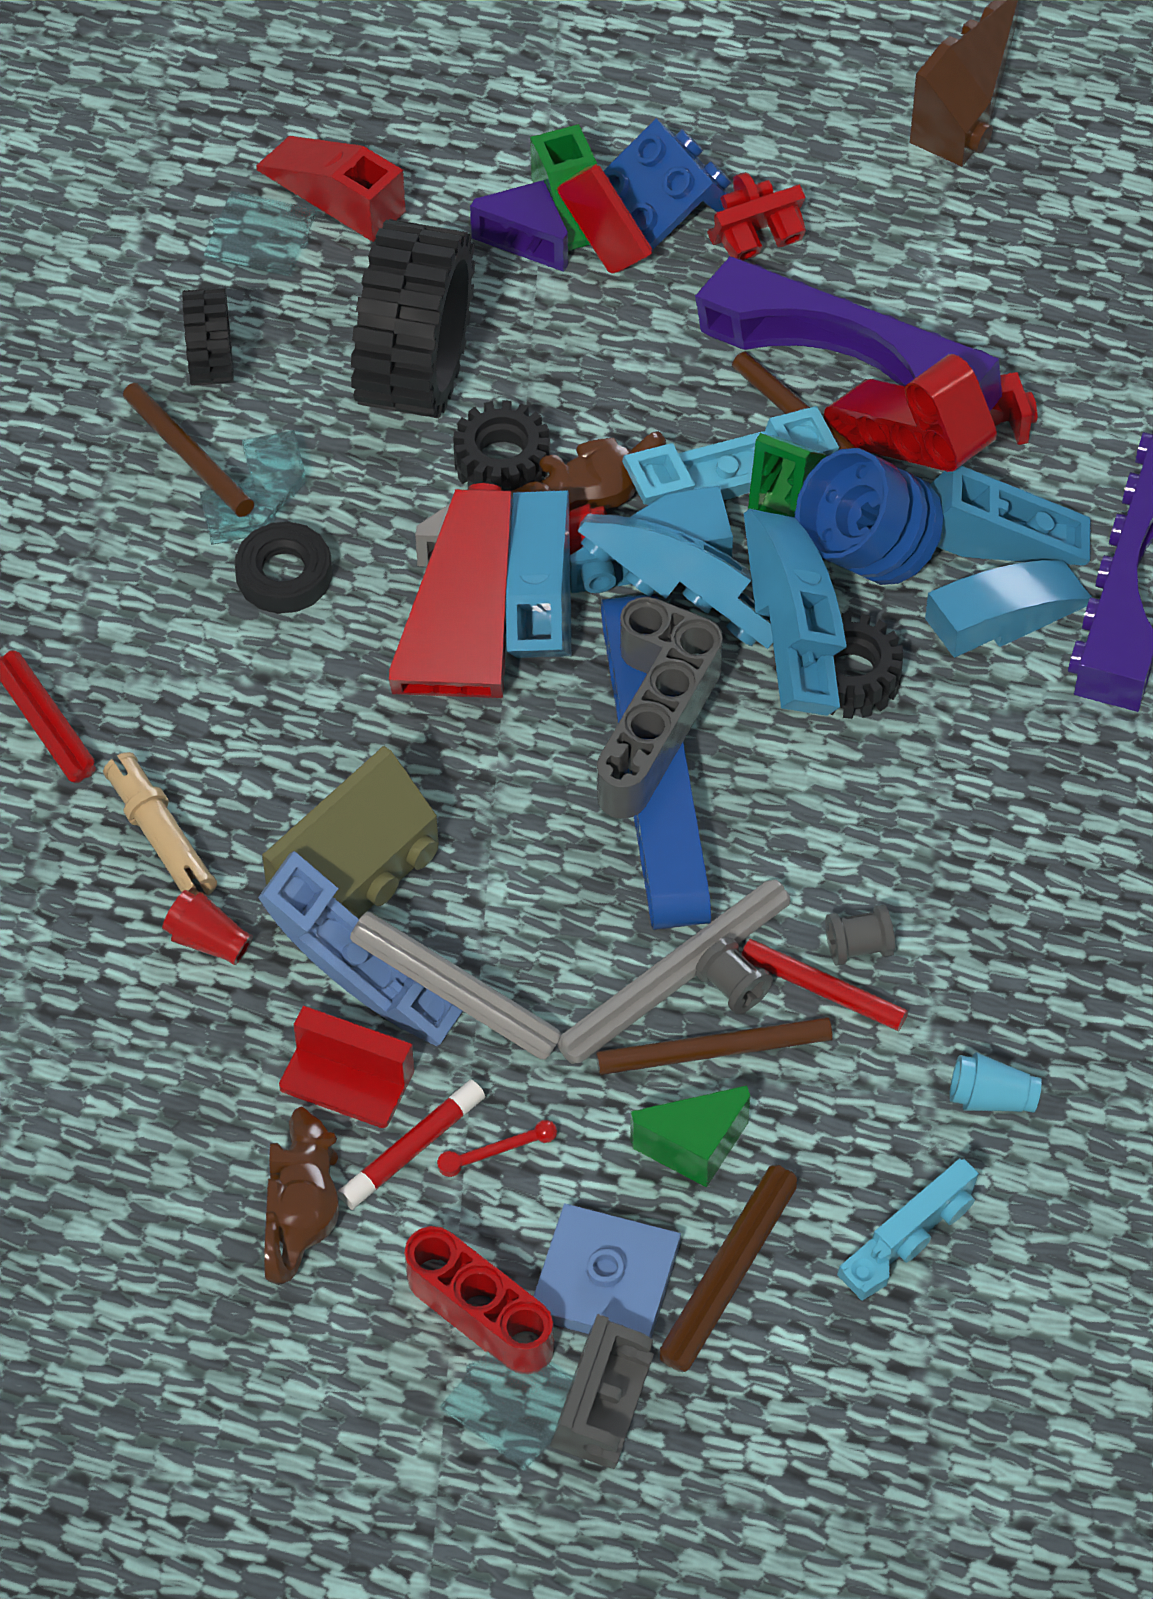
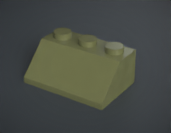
(364, 834)

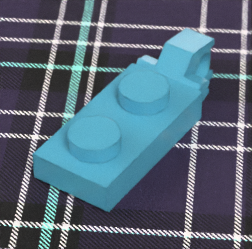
(907, 1229)

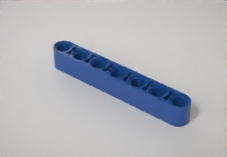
(668, 824)

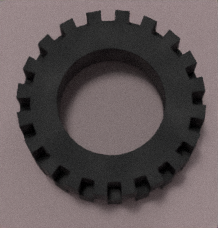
(412, 318)

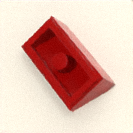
(604, 219)

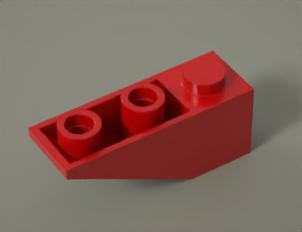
(339, 180)

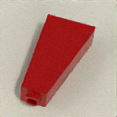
(459, 614)

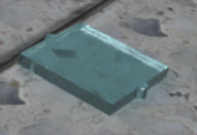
(260, 233)
(509, 1407)

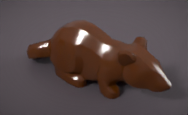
(594, 475)
(299, 1195)

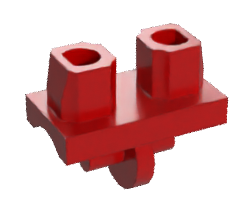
(755, 208)

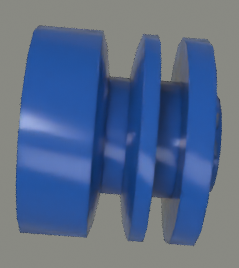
(870, 516)

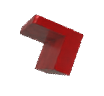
(347, 1067)

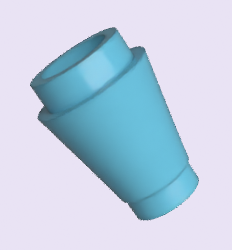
(993, 1086)

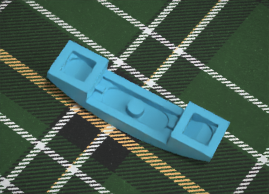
(724, 463)

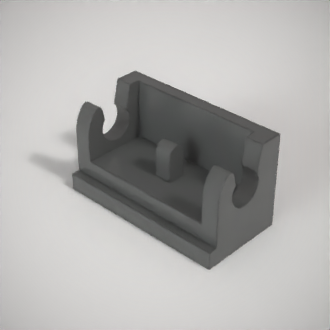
(603, 1393)

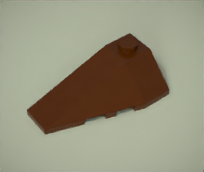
(961, 86)

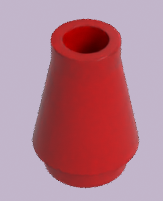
(205, 927)

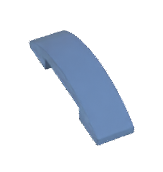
(321, 928)

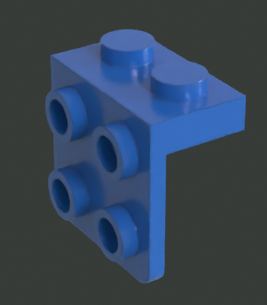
(664, 180)

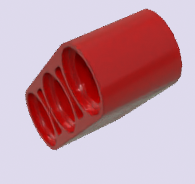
(472, 1275)

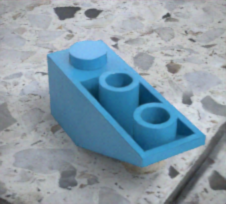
(693, 512)
(539, 576)

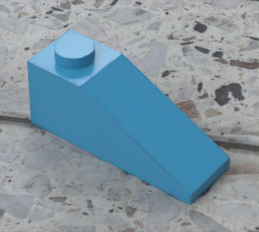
(1006, 523)

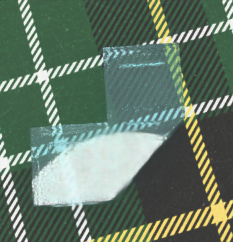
(274, 475)

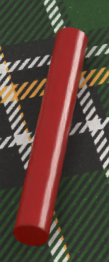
(825, 985)

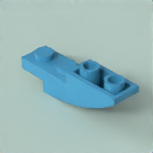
(664, 557)
(803, 610)

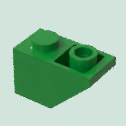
(556, 159)

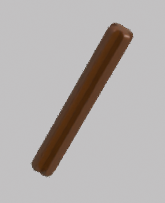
(728, 1268)

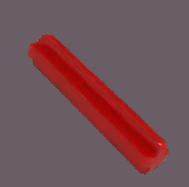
(45, 717)

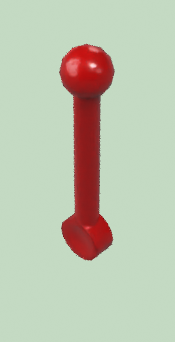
(451, 1163)

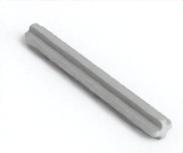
(670, 973)

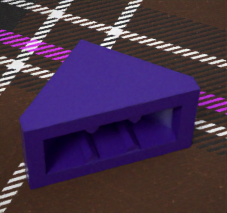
(522, 223)

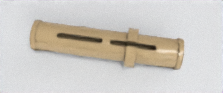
(148, 809)

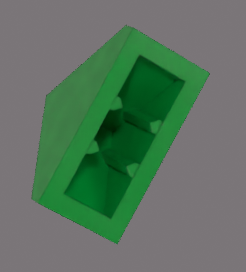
(779, 474)
(693, 1132)

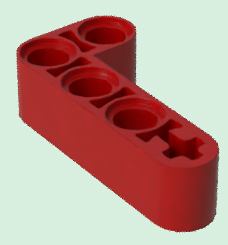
(929, 422)

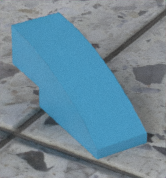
(1003, 604)

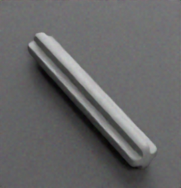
(455, 985)

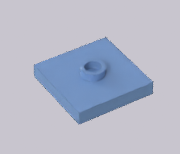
(607, 1270)

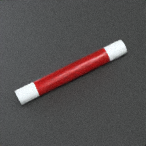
(411, 1144)

